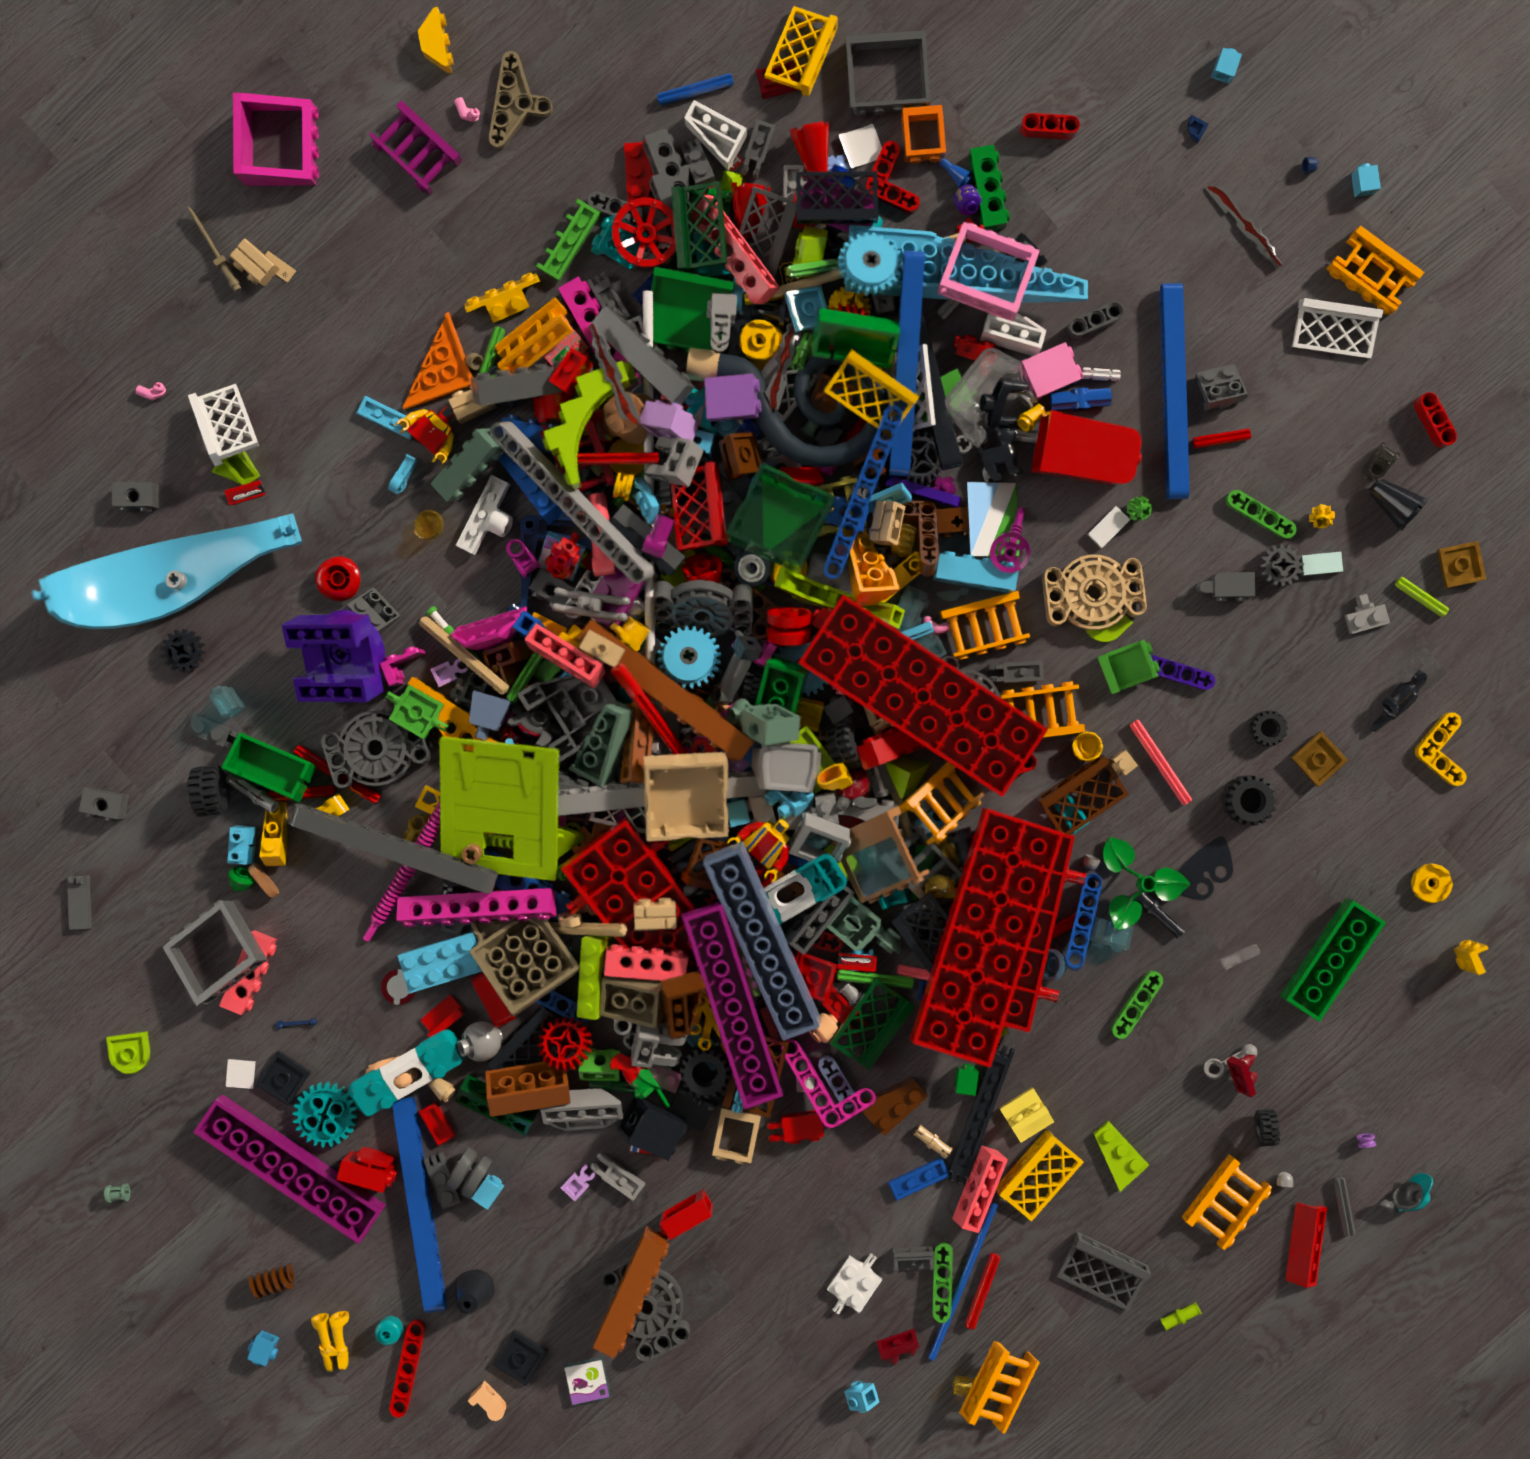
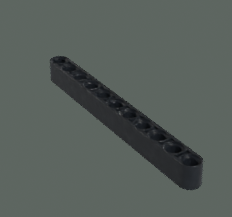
(943, 430)

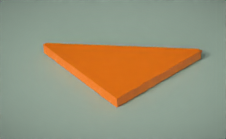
(442, 370)

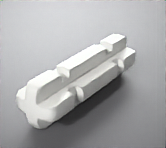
(1101, 374)

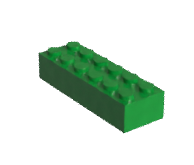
(1332, 959)

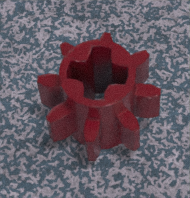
(513, 733)

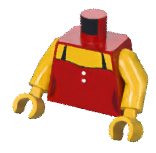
(430, 431)

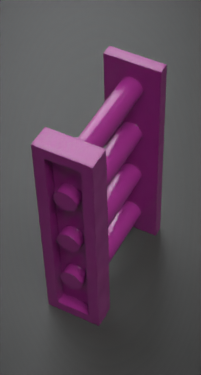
(420, 128)

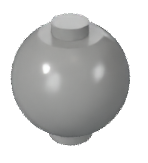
(480, 1041)

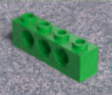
(989, 157)

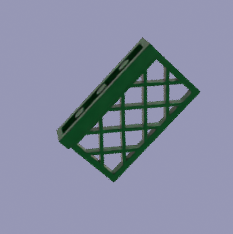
(682, 226)
(886, 1029)

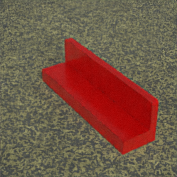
(1306, 1244)

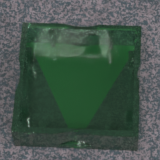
(780, 518)

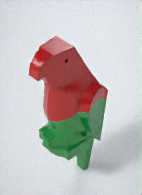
(638, 1077)

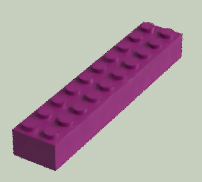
(732, 1005)
(289, 1168)

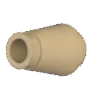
(442, 1089)

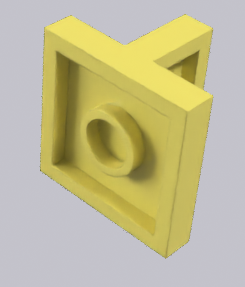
(1026, 1114)

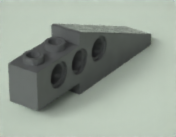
(661, 181)

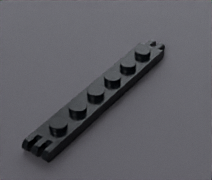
(980, 1115)

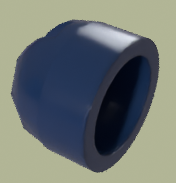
(1309, 165)

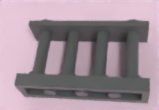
(918, 888)

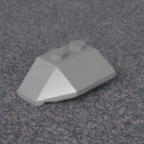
(586, 1111)

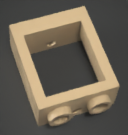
(739, 1158)

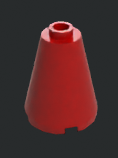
(812, 145)
(740, 199)
(702, 568)

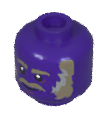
(967, 199)

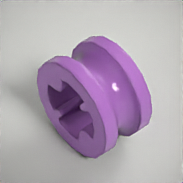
(1366, 1140)

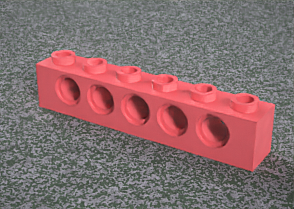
(742, 253)

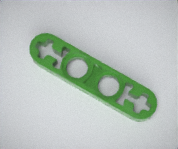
(1262, 511)
(1139, 1006)
(942, 1282)

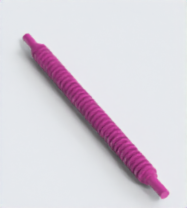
(403, 876)

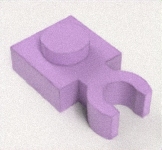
(446, 673)
(577, 1184)

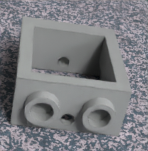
(822, 827)

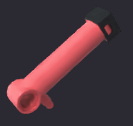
(599, 499)

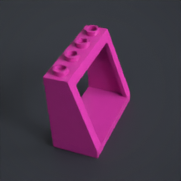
(243, 167)

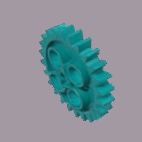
(309, 1108)

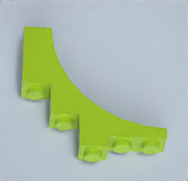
(576, 414)
(821, 595)

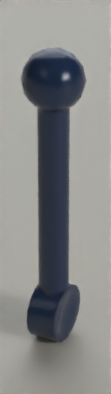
(280, 1024)

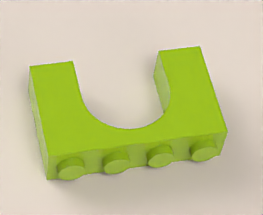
(591, 966)

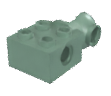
(764, 723)
(859, 925)

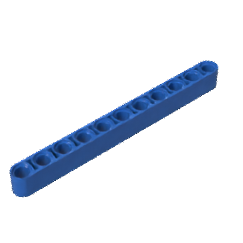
(907, 357)
(1174, 391)
(419, 1205)

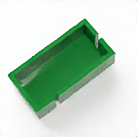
(866, 335)
(269, 767)

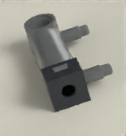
(745, 652)

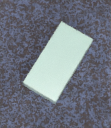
(1321, 563)

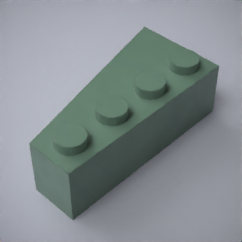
(467, 465)
(604, 746)

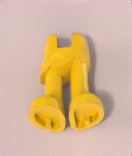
(332, 1348)

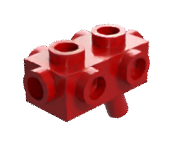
(970, 347)
(563, 557)

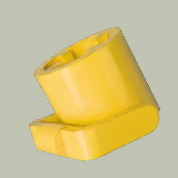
(631, 633)

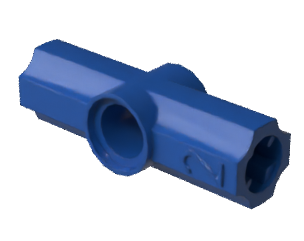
(1080, 399)

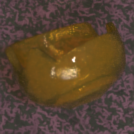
(428, 525)
(940, 886)

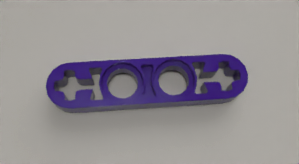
(926, 492)
(1177, 670)

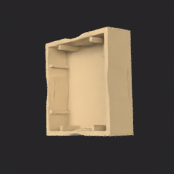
(685, 796)

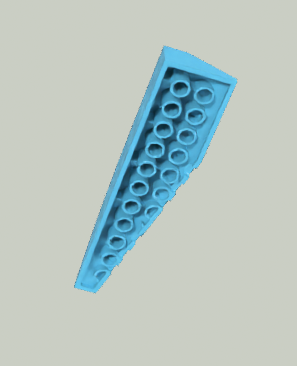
(975, 268)

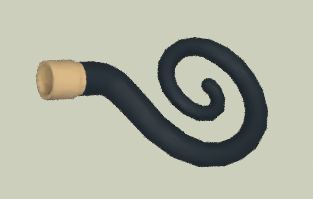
(709, 364)

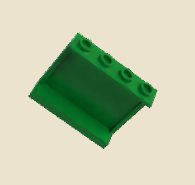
(681, 308)

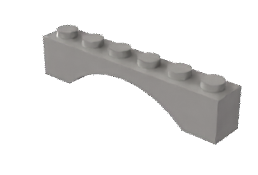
(852, 810)

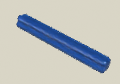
(695, 89)

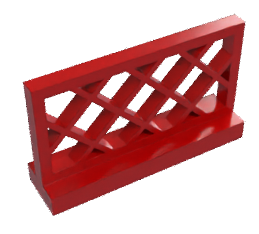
(715, 509)

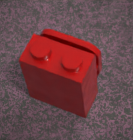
(368, 1169)

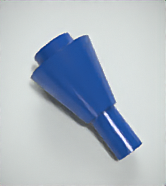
(959, 175)

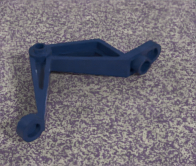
(531, 537)

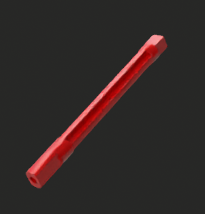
(647, 708)

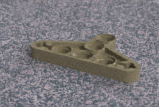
(516, 92)

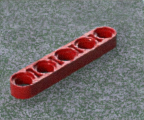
(403, 1377)

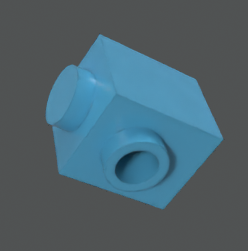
(263, 1348)

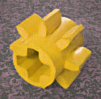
(1322, 516)

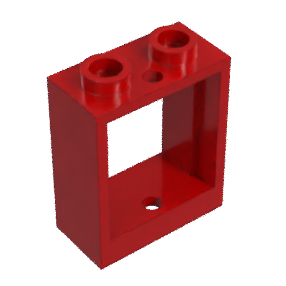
(686, 1214)

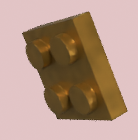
(1461, 564)
(1319, 759)

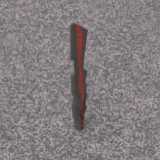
(1245, 225)
(787, 348)
(612, 374)

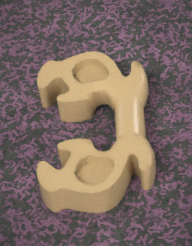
(567, 919)

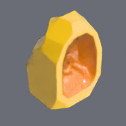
(834, 777)

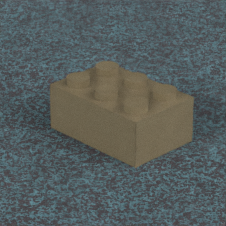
(632, 1000)

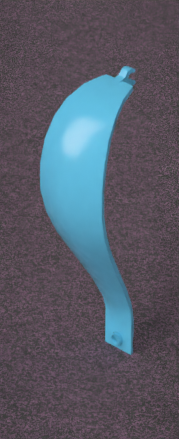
(132, 584)

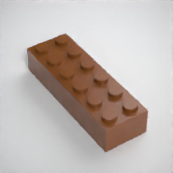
(630, 1292)

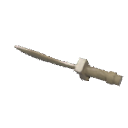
(221, 262)

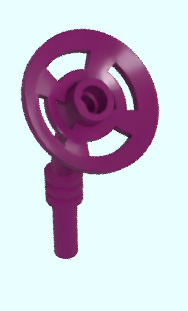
(1011, 546)

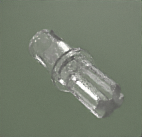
(1240, 957)

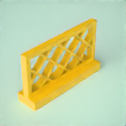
(818, 51)
(877, 376)
(1029, 1162)

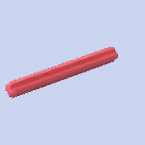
(1160, 762)

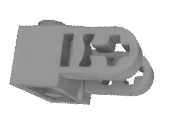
(722, 315)
(681, 462)
(647, 1050)

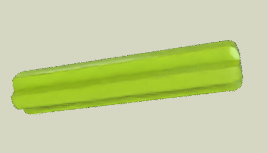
(1422, 597)

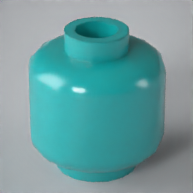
(388, 1330)

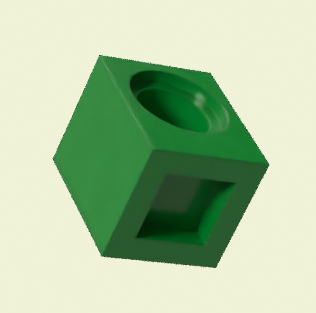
(966, 1079)

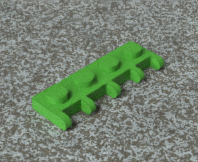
(570, 241)

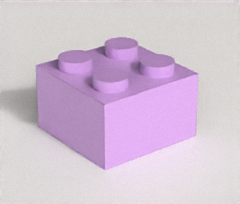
(668, 420)

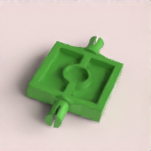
(416, 711)

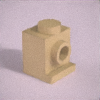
(1122, 763)

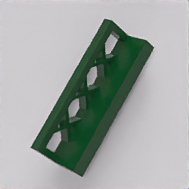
(477, 1093)

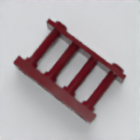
(591, 439)

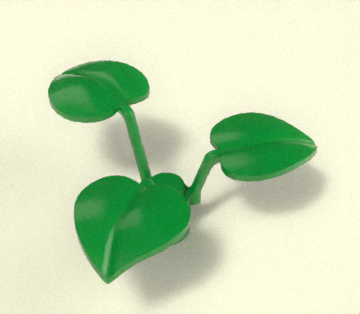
(1166, 883)

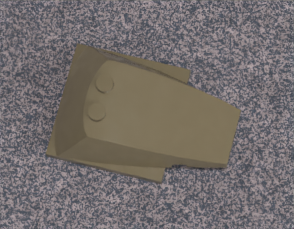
(521, 959)

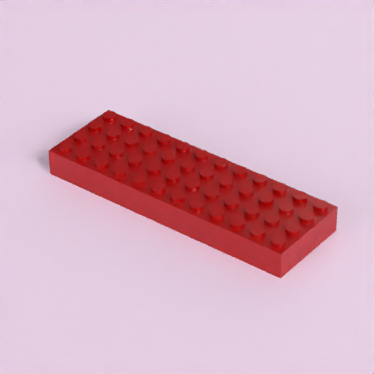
(922, 695)
(986, 937)

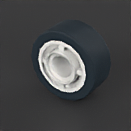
(746, 574)

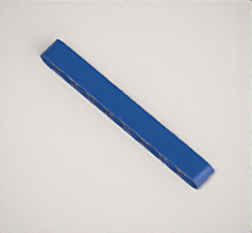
(863, 482)

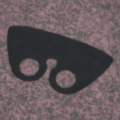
(1206, 859)

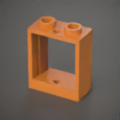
(923, 113)

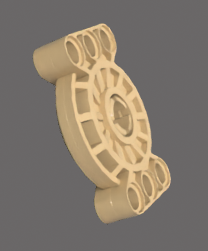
(1113, 586)

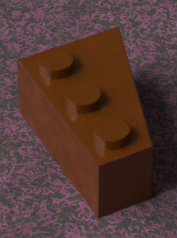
(895, 1104)

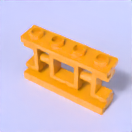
(1382, 256)
(534, 337)

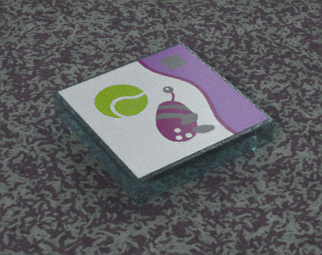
(587, 1381)

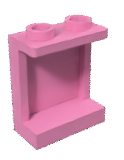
(1051, 370)

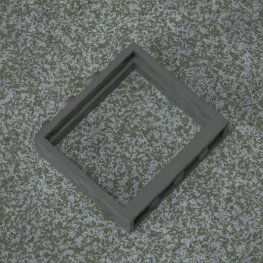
(885, 41)
(255, 954)

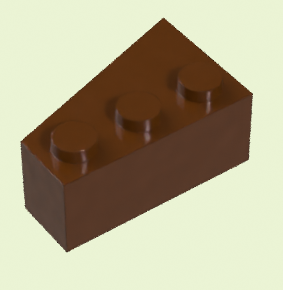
(680, 1001)

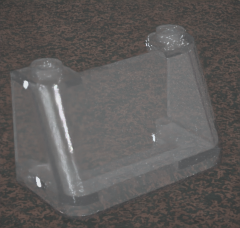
(980, 379)

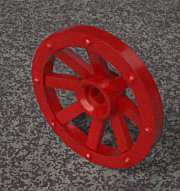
(642, 228)

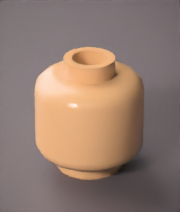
(827, 1028)

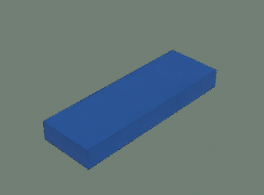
(918, 1178)

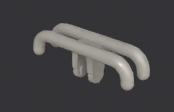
(590, 604)

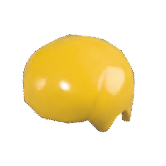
(1087, 746)

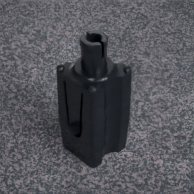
(681, 857)

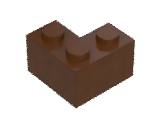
(505, 659)

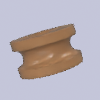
(467, 858)

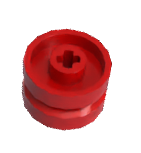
(789, 625)

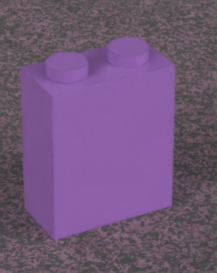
(732, 397)

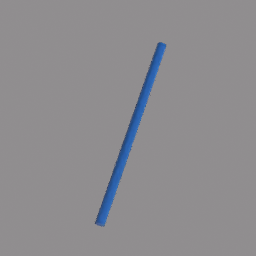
(963, 1279)

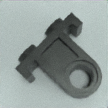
(470, 686)

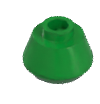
(240, 878)

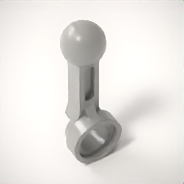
(1247, 1049)

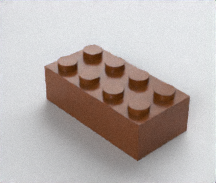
(526, 1088)

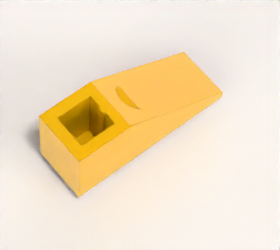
(274, 837)

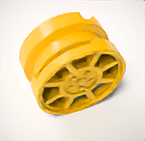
(623, 485)

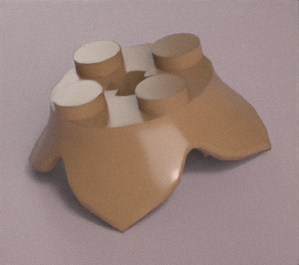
(616, 426)

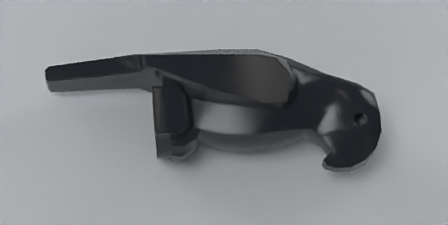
(1400, 699)

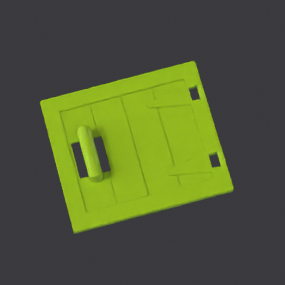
(500, 794)

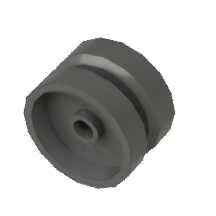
(469, 1172)

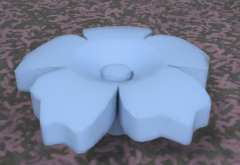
(839, 160)

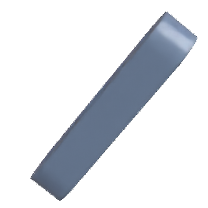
(834, 1065)

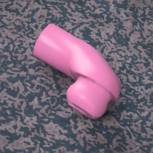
(466, 113)
(153, 393)
(938, 628)

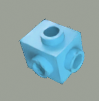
(861, 1396)

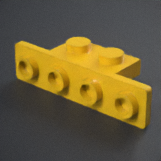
(505, 300)

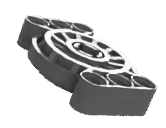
(703, 606)
(359, 760)
(661, 1320)

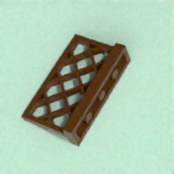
(1077, 780)
(700, 879)
(731, 1088)

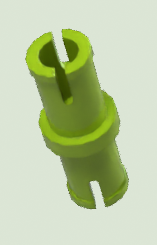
(1181, 1316)

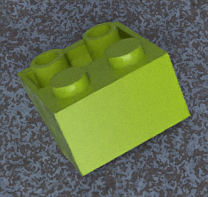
(810, 246)

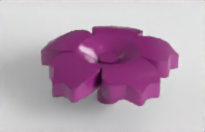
(945, 484)

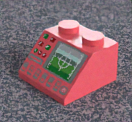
(559, 351)

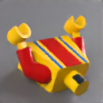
(766, 843)

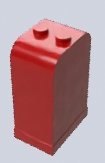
(1086, 449)

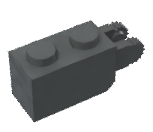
(1229, 585)

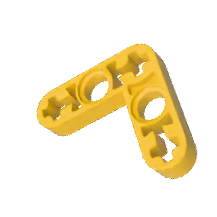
(1435, 753)

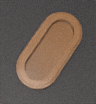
(263, 880)

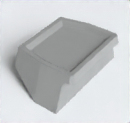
(786, 767)

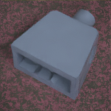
(487, 713)

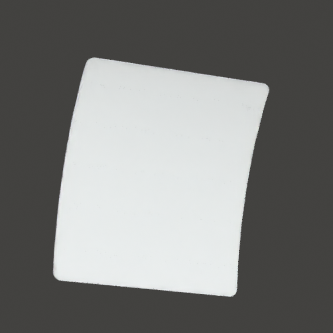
(861, 145)

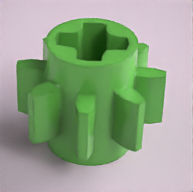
(1139, 508)

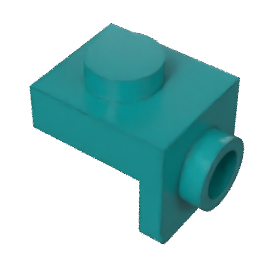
(896, 898)

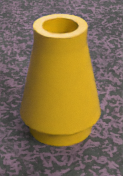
(1030, 418)

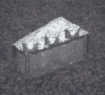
(816, 573)

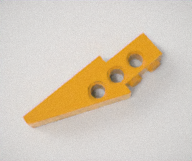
(451, 713)

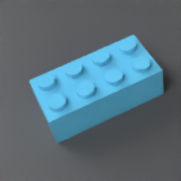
(974, 573)
(439, 962)

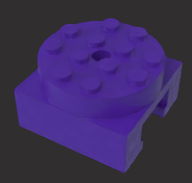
(339, 656)

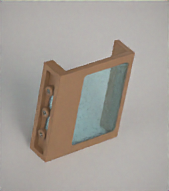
(879, 858)

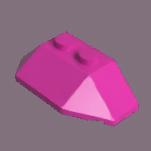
(489, 631)

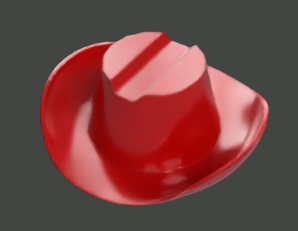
(338, 578)

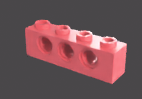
(565, 656)
(635, 969)
(232, 999)
(979, 1189)

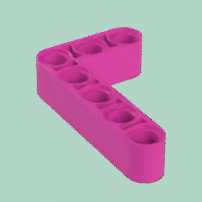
(820, 1089)

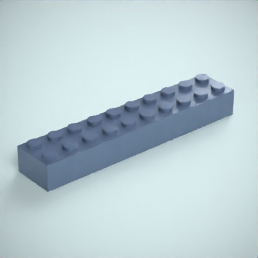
(762, 940)

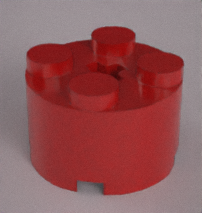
(548, 406)

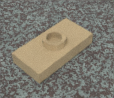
(602, 648)

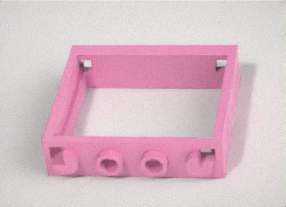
(980, 299)

